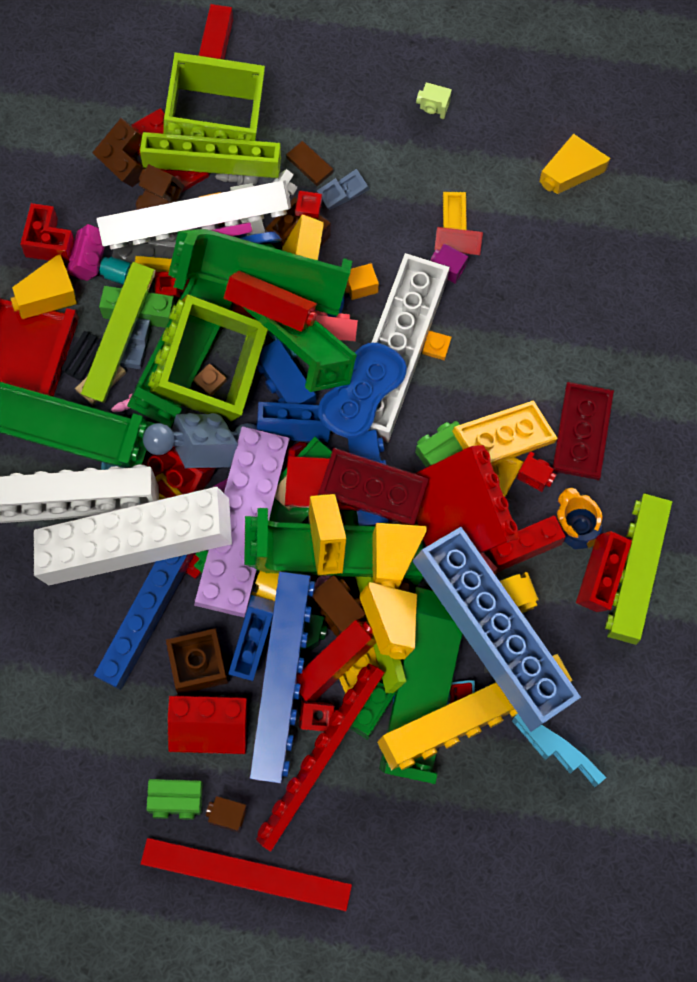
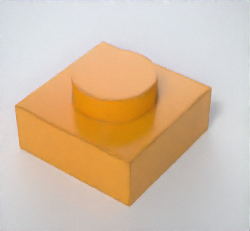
(436, 345)

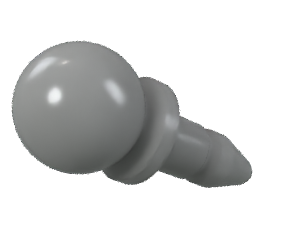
(240, 179)

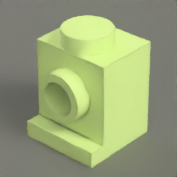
(434, 99)

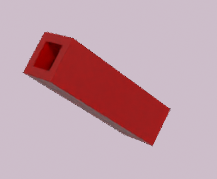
(217, 32)
(270, 301)
(335, 660)

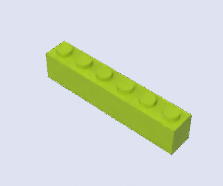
(211, 155)
(639, 570)

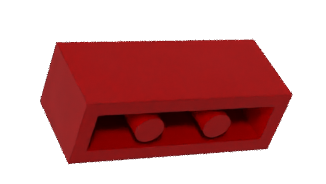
(532, 542)
(604, 572)

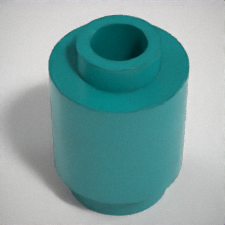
(114, 269)

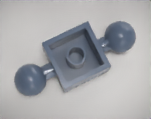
(198, 439)

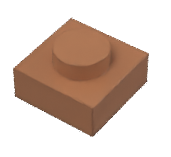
(209, 380)

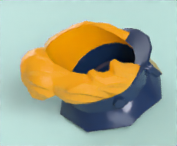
(579, 519)

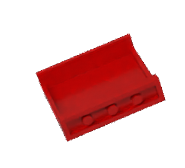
(34, 347)
(466, 495)

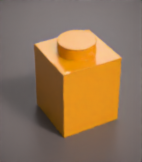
(362, 282)

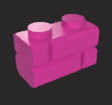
(86, 253)

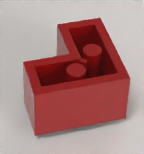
(43, 238)

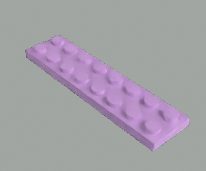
(250, 485)

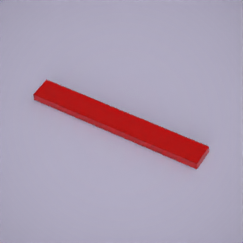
(246, 874)

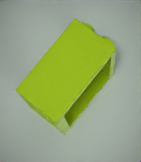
(218, 78)
(245, 369)

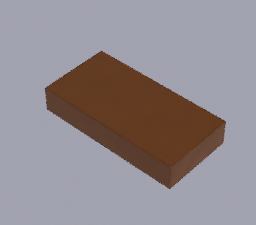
(309, 163)

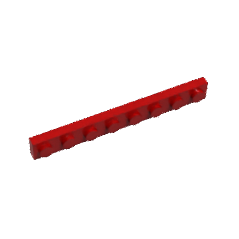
(315, 762)

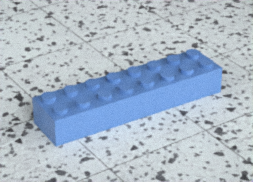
(496, 628)

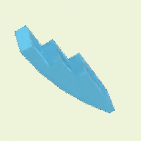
(549, 744)

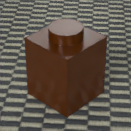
(226, 814)

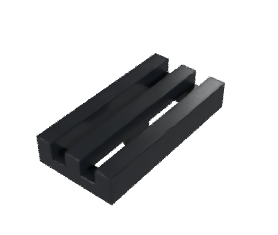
(65, 368)

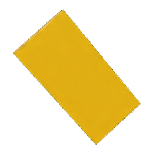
(507, 432)

